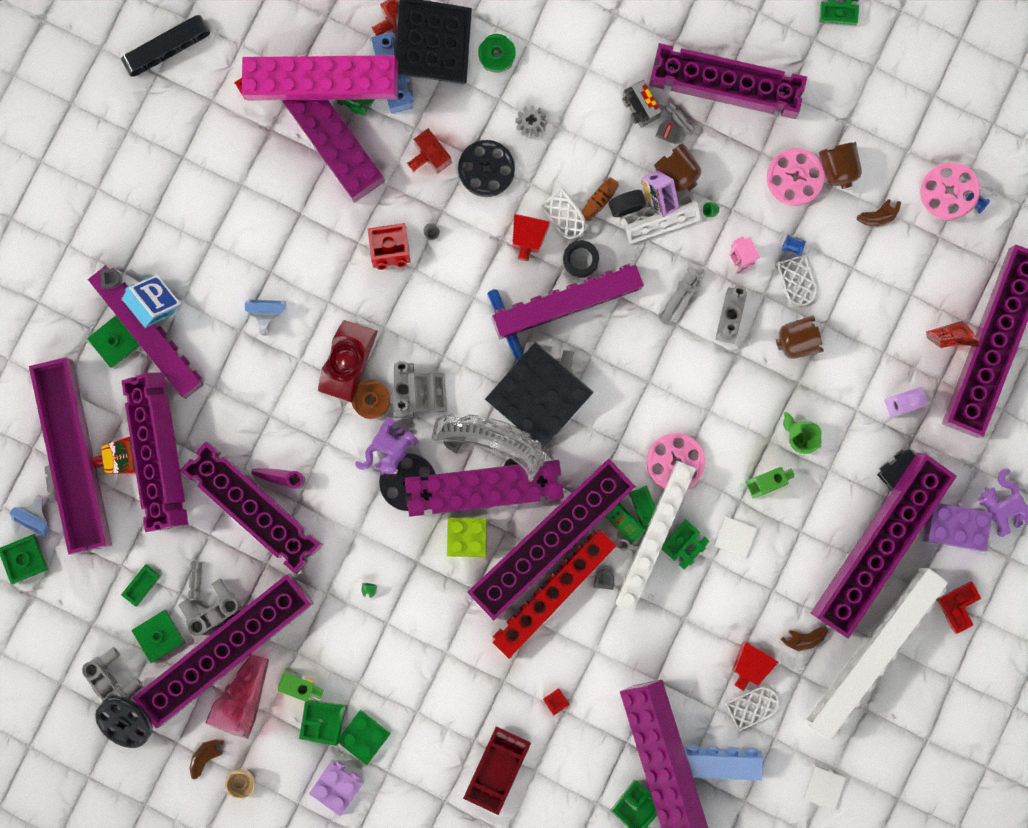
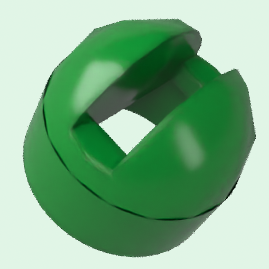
(710, 209)
(368, 588)

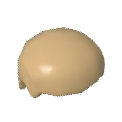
(240, 783)

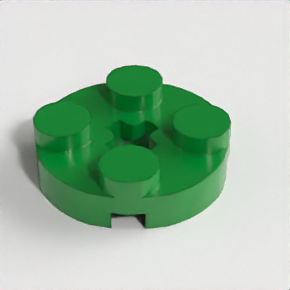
(489, 61)

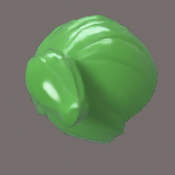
(803, 436)

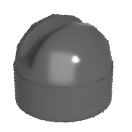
(431, 231)

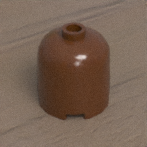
(841, 165)
(681, 168)
(799, 338)

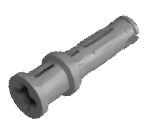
(684, 287)

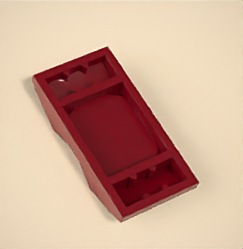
(346, 360)
(497, 770)

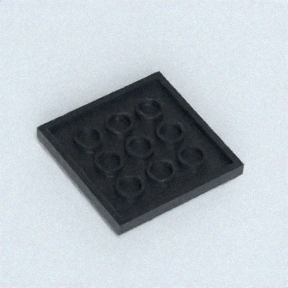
(432, 40)
(539, 394)

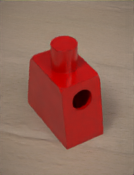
(528, 235)
(752, 666)

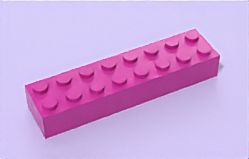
(320, 77)

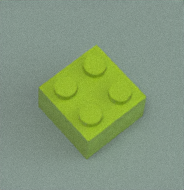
(466, 537)

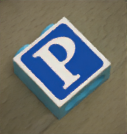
(150, 300)

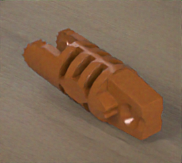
(600, 199)

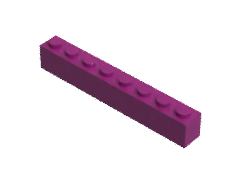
(567, 302)
(152, 340)

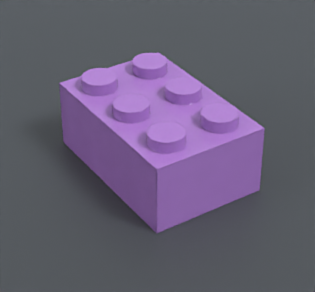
(958, 527)

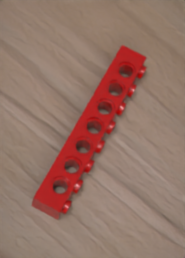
(509, 647)

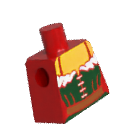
(116, 458)

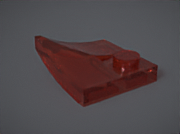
(953, 335)

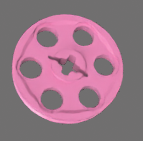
(793, 167)
(950, 182)
(666, 459)

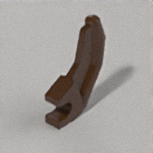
(881, 216)
(805, 641)
(203, 754)

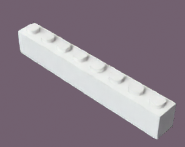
(655, 536)

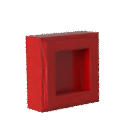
(556, 701)

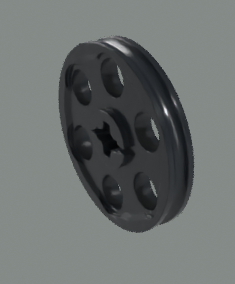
(486, 159)
(398, 481)
(123, 722)

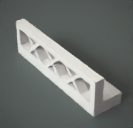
(657, 224)

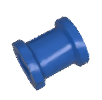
(981, 204)
(793, 245)

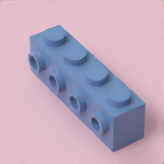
(384, 45)
(725, 763)

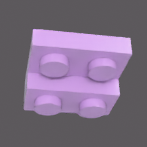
(336, 787)

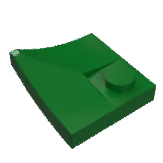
(322, 722)
(635, 807)

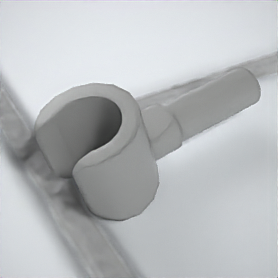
(626, 545)

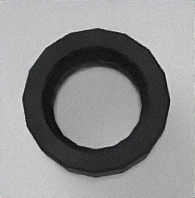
(627, 203)
(581, 244)

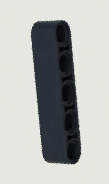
(165, 46)

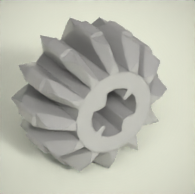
(523, 121)

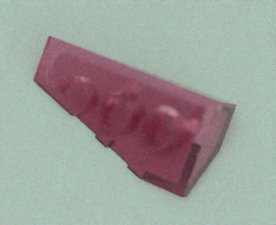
(240, 702)

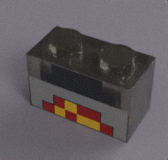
(641, 104)

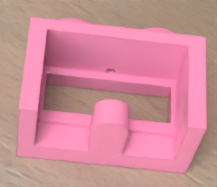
(743, 253)

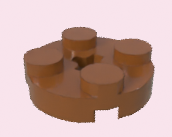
(379, 406)

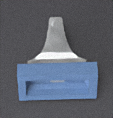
(264, 312)
(32, 516)

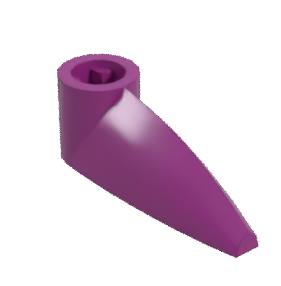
(280, 477)

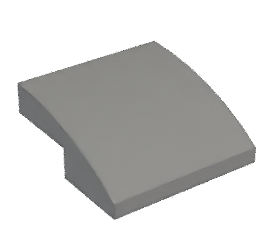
(427, 392)

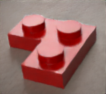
(954, 605)

